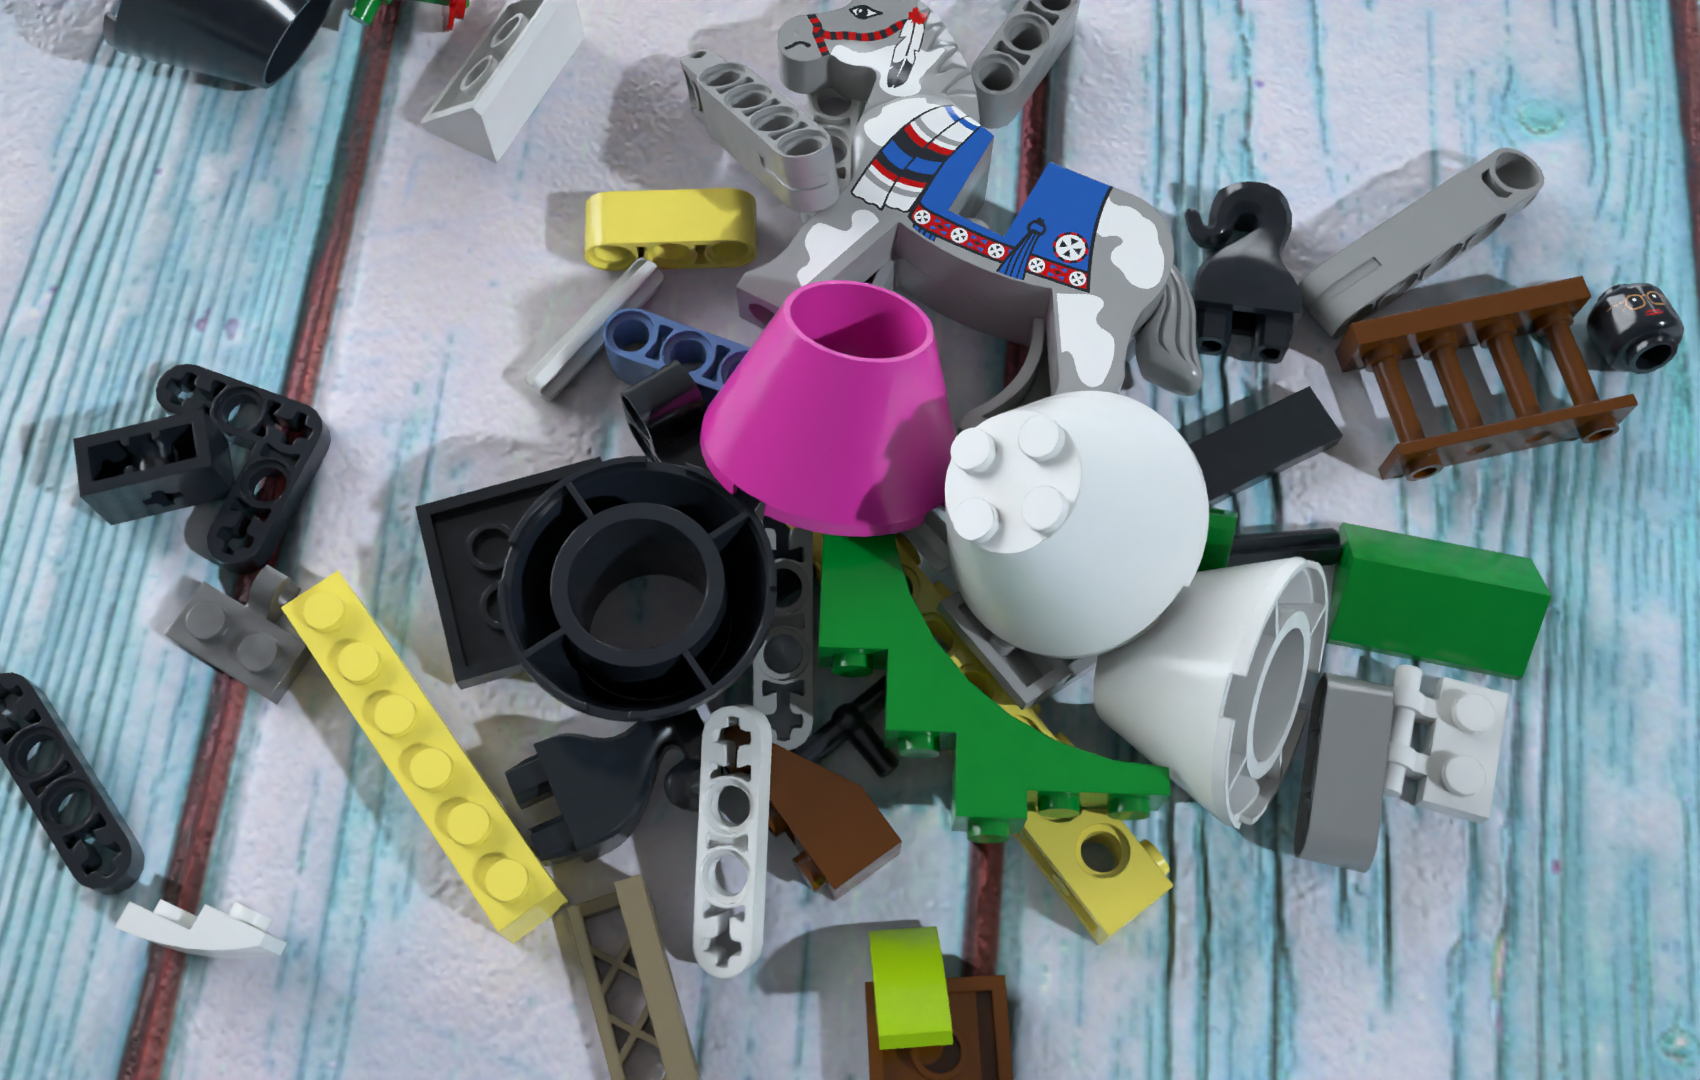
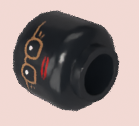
(1635, 328)

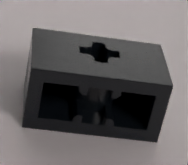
(154, 467)

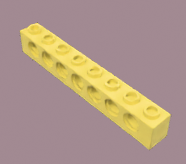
(1098, 899)

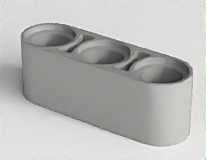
(1021, 57)
(1344, 772)

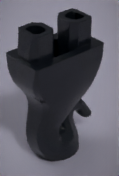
(1245, 283)
(605, 784)

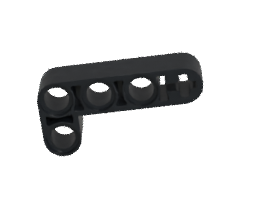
(667, 420)

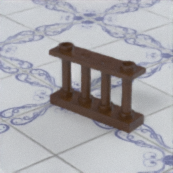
(1493, 324)

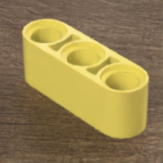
(671, 228)

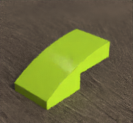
(909, 988)

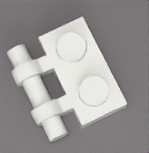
(1459, 749)

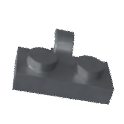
(245, 637)

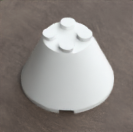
(1074, 522)

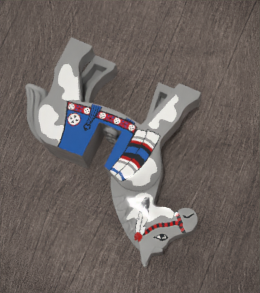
(1073, 279)

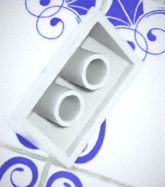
(506, 76)

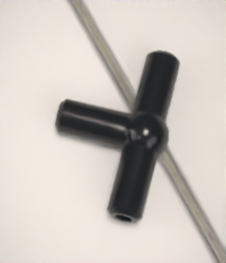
(851, 723)

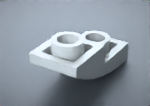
(210, 935)

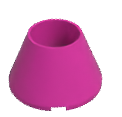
(837, 414)

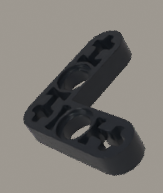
(270, 455)

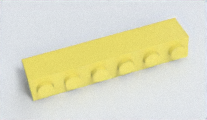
(425, 758)

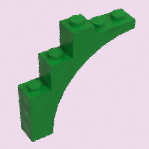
(933, 707)

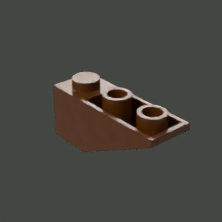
(825, 817)

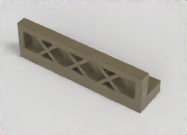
(652, 971)

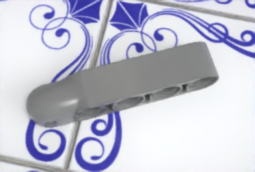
(763, 131)
(1419, 240)

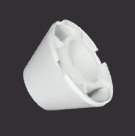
(1222, 682)

